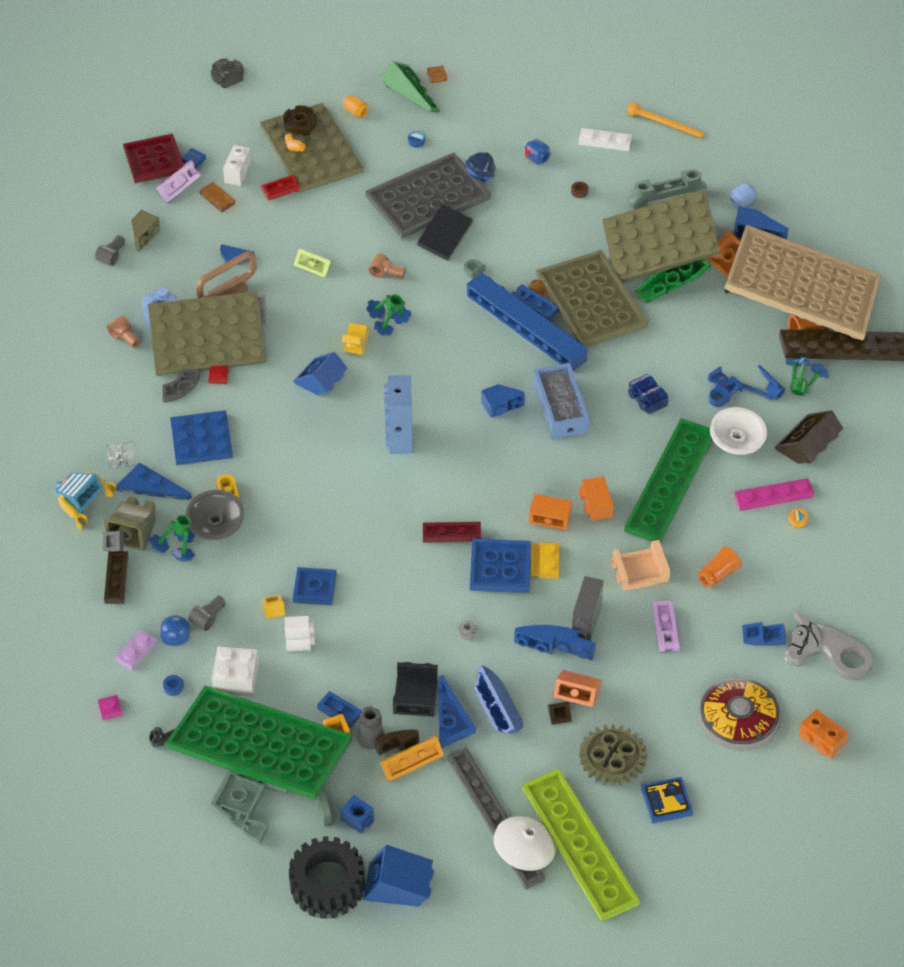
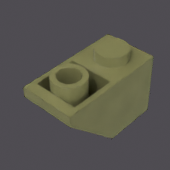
(144, 228)

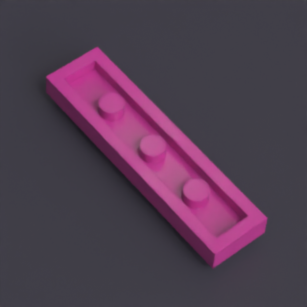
(774, 494)

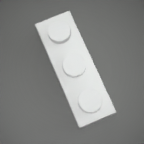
(605, 139)

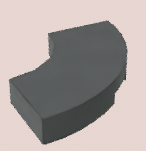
(181, 386)

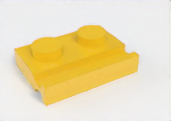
(545, 560)

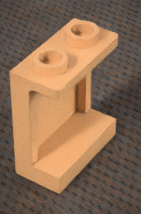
(641, 567)

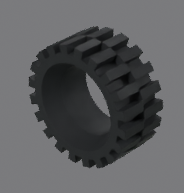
(327, 899)

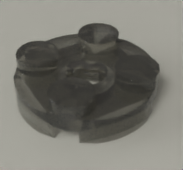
(225, 80)

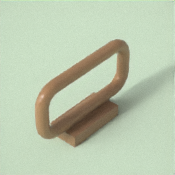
(233, 286)

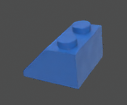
(321, 373)

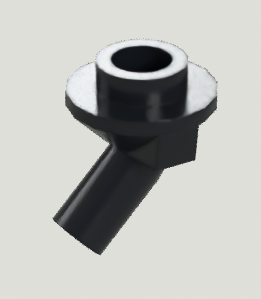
(158, 738)

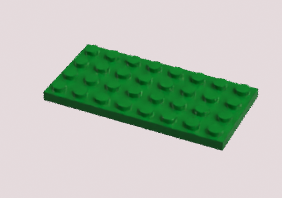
(259, 742)

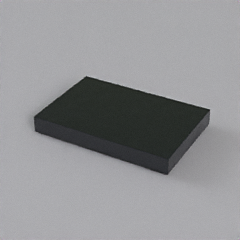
(444, 232)

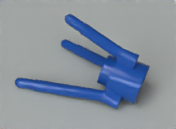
(774, 389)

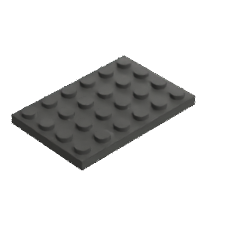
(416, 196)

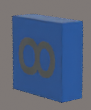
(194, 155)

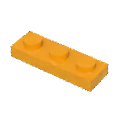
(411, 758)

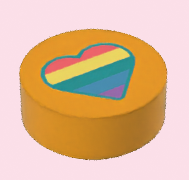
(798, 518)

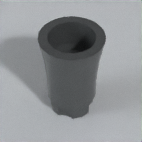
(369, 727)

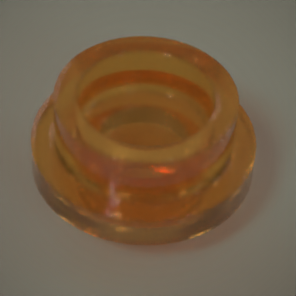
(537, 286)

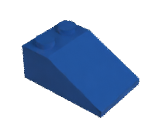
(756, 219)

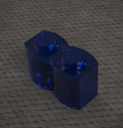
(648, 394)

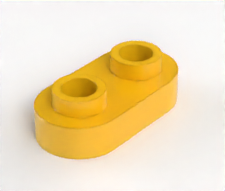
(230, 483)

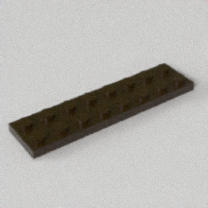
(840, 346)

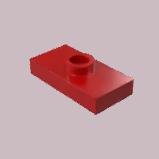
(280, 187)

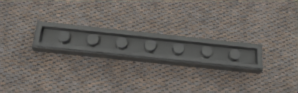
(487, 804)

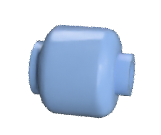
(743, 195)

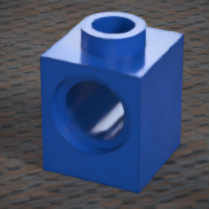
(357, 806)

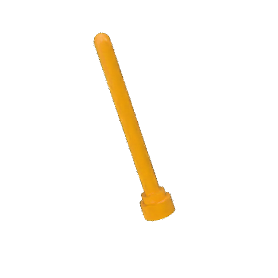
(635, 110)

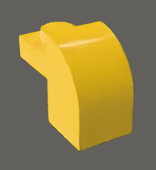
(356, 338)

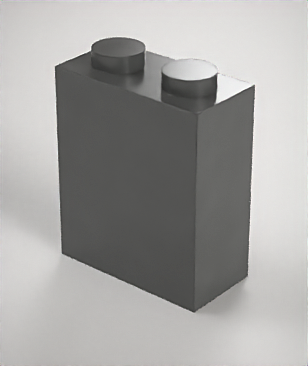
(588, 607)

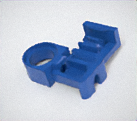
(723, 388)

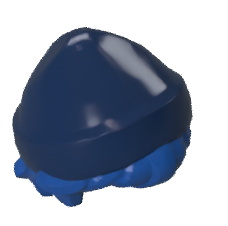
(481, 166)

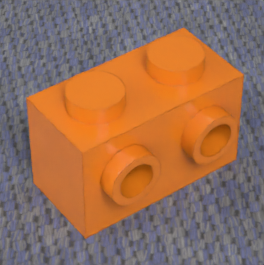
(596, 498)
(550, 512)
(577, 688)
(823, 733)

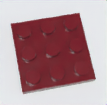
(153, 158)

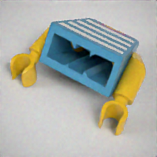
(78, 491)

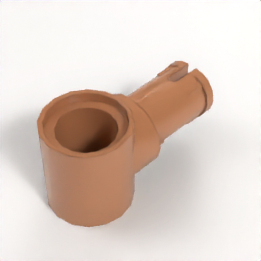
(382, 265)
(122, 329)

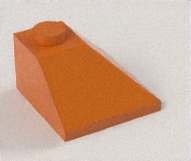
(728, 248)

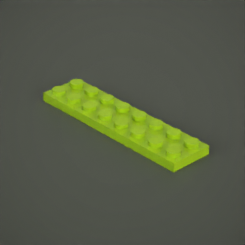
(580, 845)

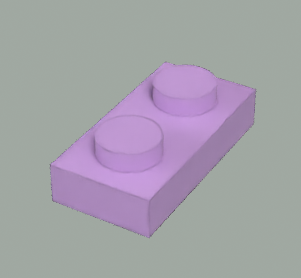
(136, 650)

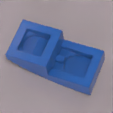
(764, 635)

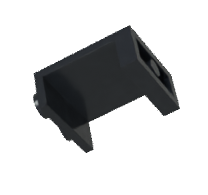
(415, 689)

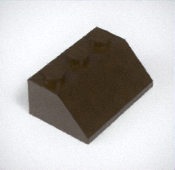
(810, 437)

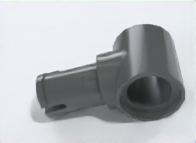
(109, 253)
(205, 616)

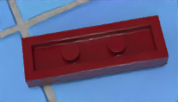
(451, 531)

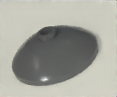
(212, 507)

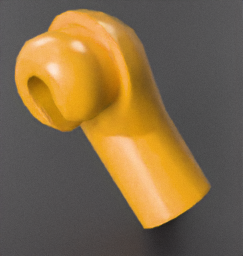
(294, 145)

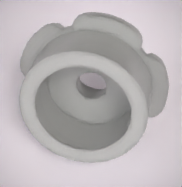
(467, 634)

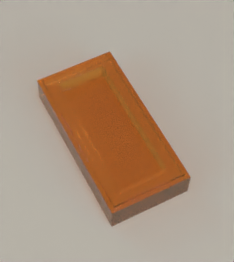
(217, 197)

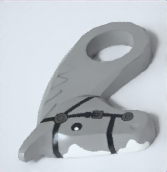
(832, 642)

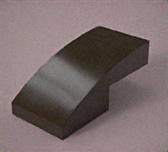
(402, 739)

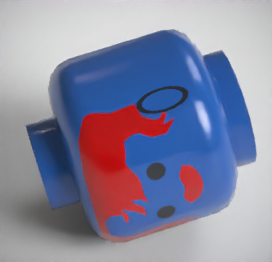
(537, 151)

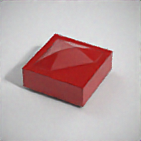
(218, 374)

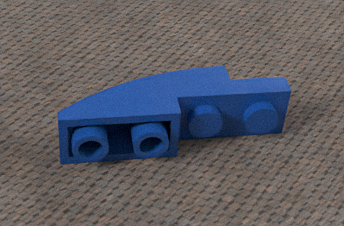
(547, 637)

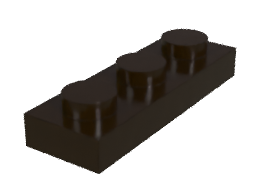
(116, 577)

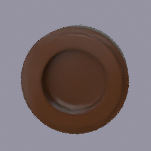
(579, 189)

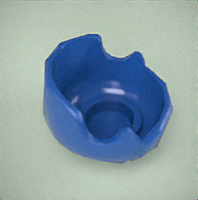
(174, 630)

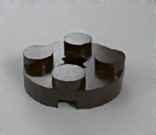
(292, 117)

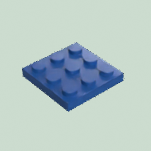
(201, 437)
(500, 565)

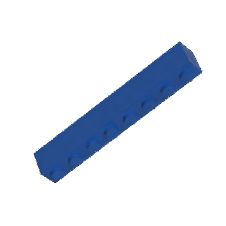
(526, 321)

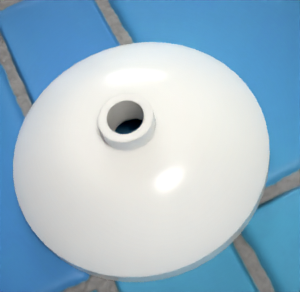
(738, 424)
(524, 843)

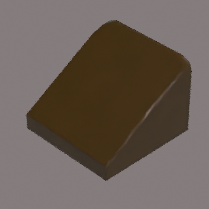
(559, 713)

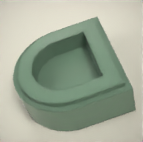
(473, 268)

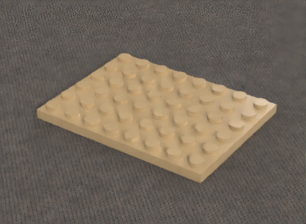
(803, 282)

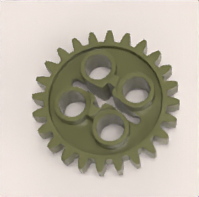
(629, 763)

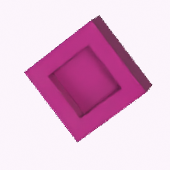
(110, 707)

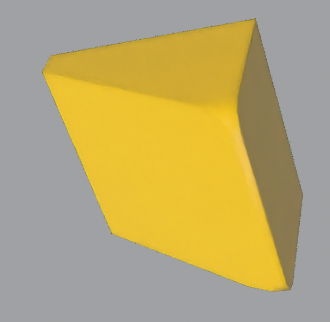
(273, 606)

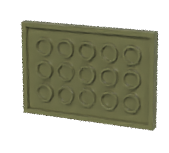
(326, 151)
(661, 236)
(591, 299)
(206, 333)

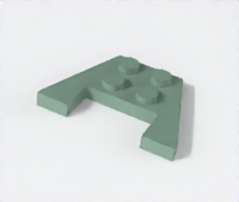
(237, 801)

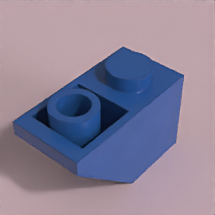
(501, 399)

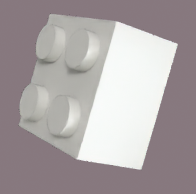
(235, 671)

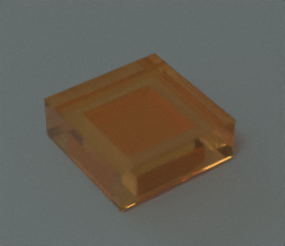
(437, 74)

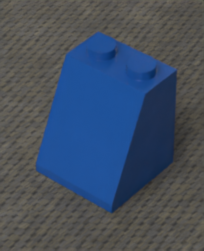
(398, 877)

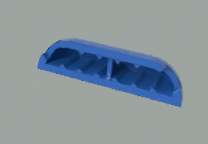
(497, 702)

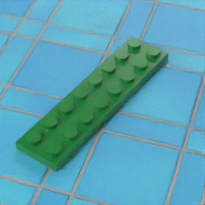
(669, 481)

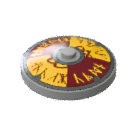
(739, 713)

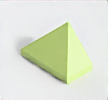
(312, 262)

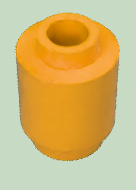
(355, 106)

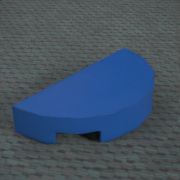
(230, 252)

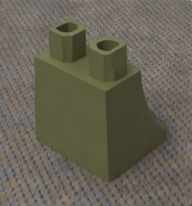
(134, 521)

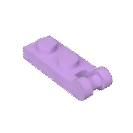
(178, 181)
(665, 625)

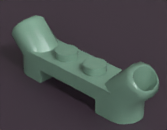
(645, 191)

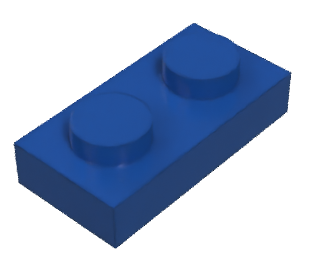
(334, 705)

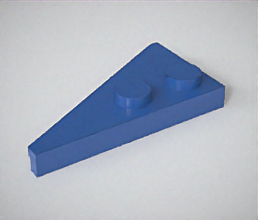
(146, 481)
(453, 720)

